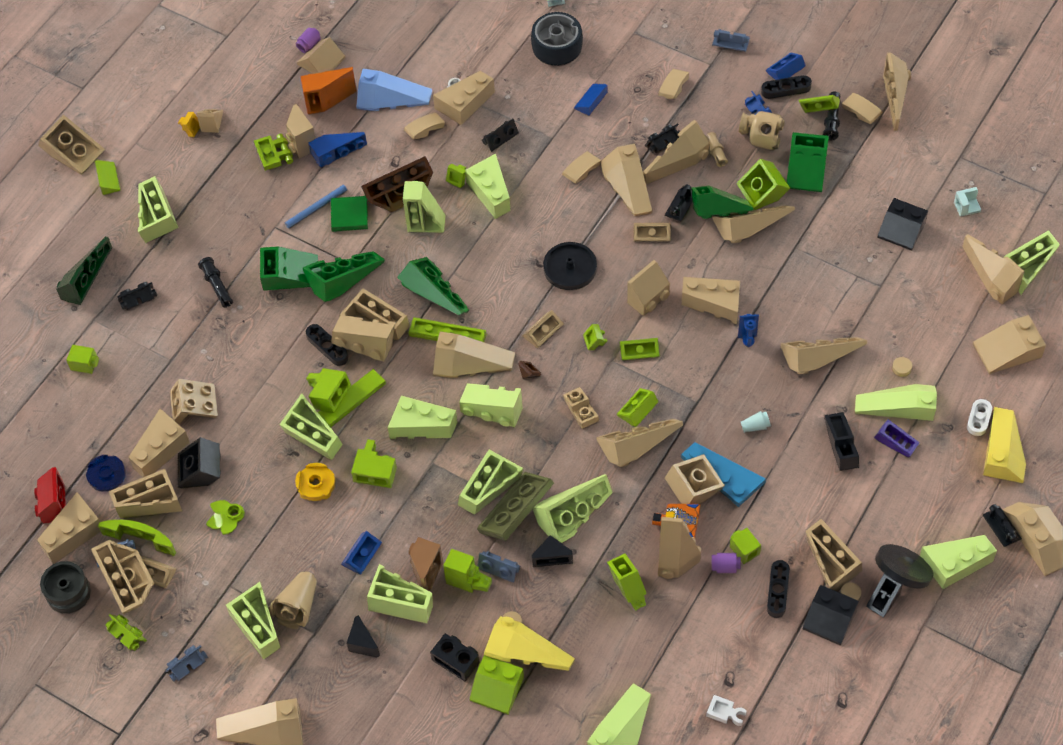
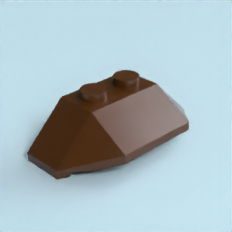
(388, 189)

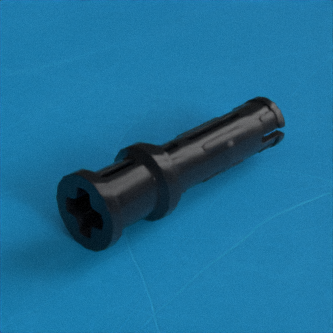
(832, 121)
(213, 276)

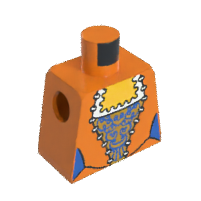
(687, 512)

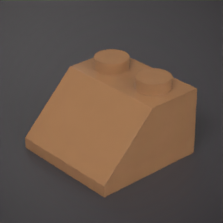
(425, 561)

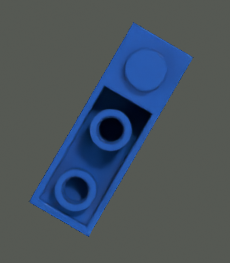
(334, 146)

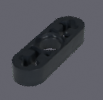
(791, 81)
(327, 352)
(777, 581)

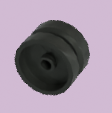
(65, 587)

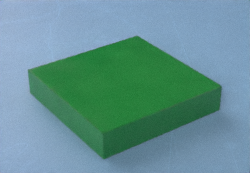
(349, 213)

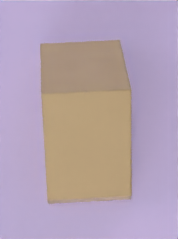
(210, 120)

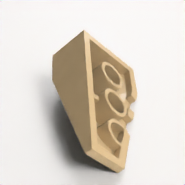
(896, 80)
(685, 152)
(626, 176)
(741, 226)
(999, 275)
(464, 355)
(810, 356)
(629, 446)
(677, 549)

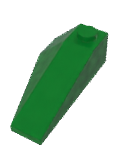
(337, 277)
(425, 280)

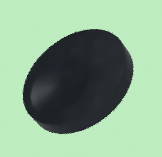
(570, 266)
(904, 566)

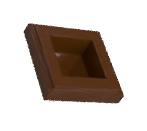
(528, 370)

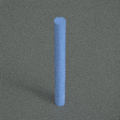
(314, 207)

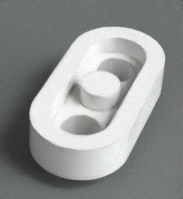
(978, 418)

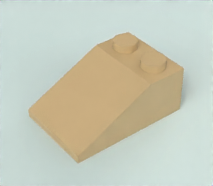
(70, 145)
(1010, 345)

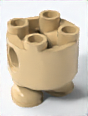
(758, 124)

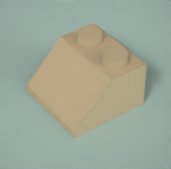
(299, 132)
(647, 288)
(694, 480)

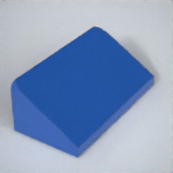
(786, 66)
(591, 98)
(361, 552)

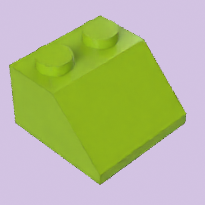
(762, 184)
(496, 684)

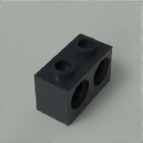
(451, 660)

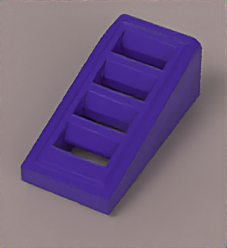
(886, 439)

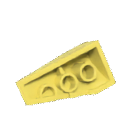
(1004, 449)
(516, 641)

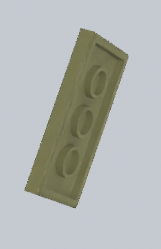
(515, 506)

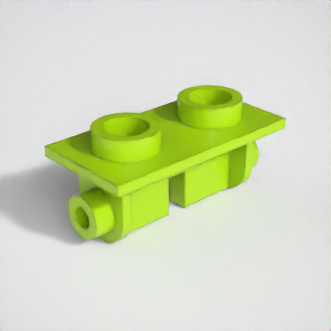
(120, 626)

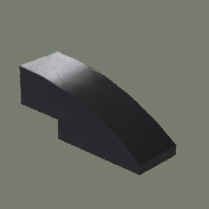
(842, 441)

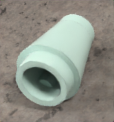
(756, 422)

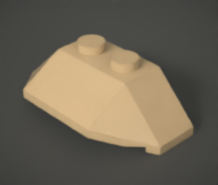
(1039, 533)
(124, 574)

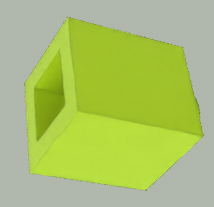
(82, 359)
(745, 545)

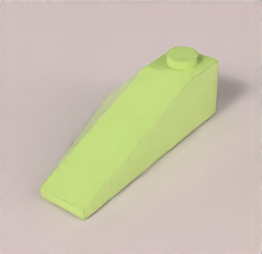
(907, 402)
(624, 720)

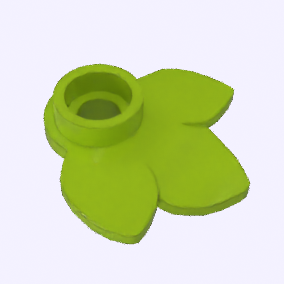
(223, 516)

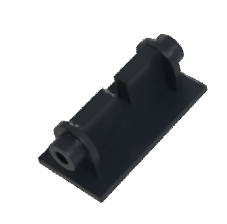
(500, 135)
(657, 141)
(680, 203)
(130, 296)
(1001, 526)

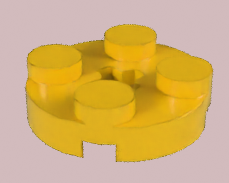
(315, 492)

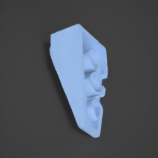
(384, 90)

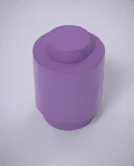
(308, 39)
(726, 562)

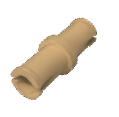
(716, 149)

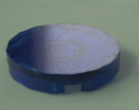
(105, 473)

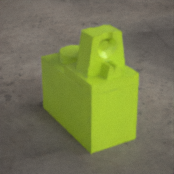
(328, 389)
(373, 469)
(463, 573)
(628, 580)

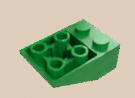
(807, 162)
(713, 201)
(284, 268)

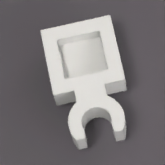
(722, 710)

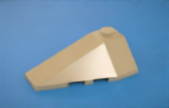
(263, 725)

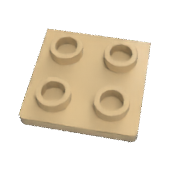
(192, 399)

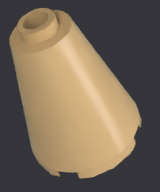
(295, 601)

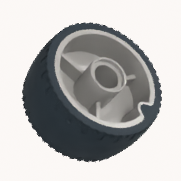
(556, 38)

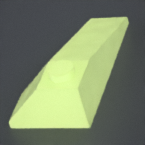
(566, 511)

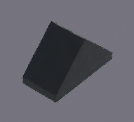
(552, 553)
(884, 595)
(360, 640)

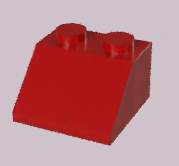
(50, 495)

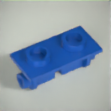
(756, 103)
(748, 328)

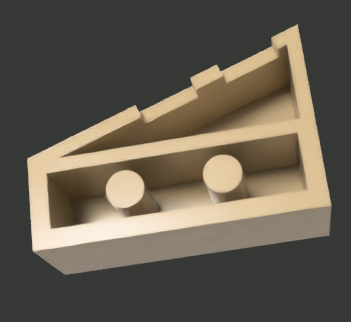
(464, 97)
(712, 296)
(371, 307)

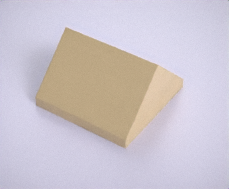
(322, 57)

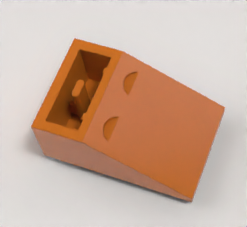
(327, 89)

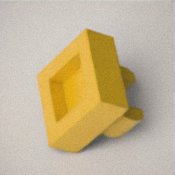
(190, 124)

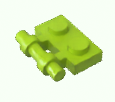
(268, 154)

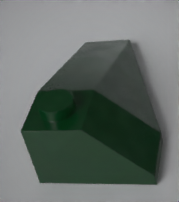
(81, 276)

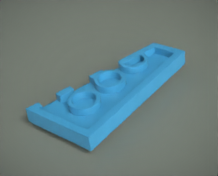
(738, 481)

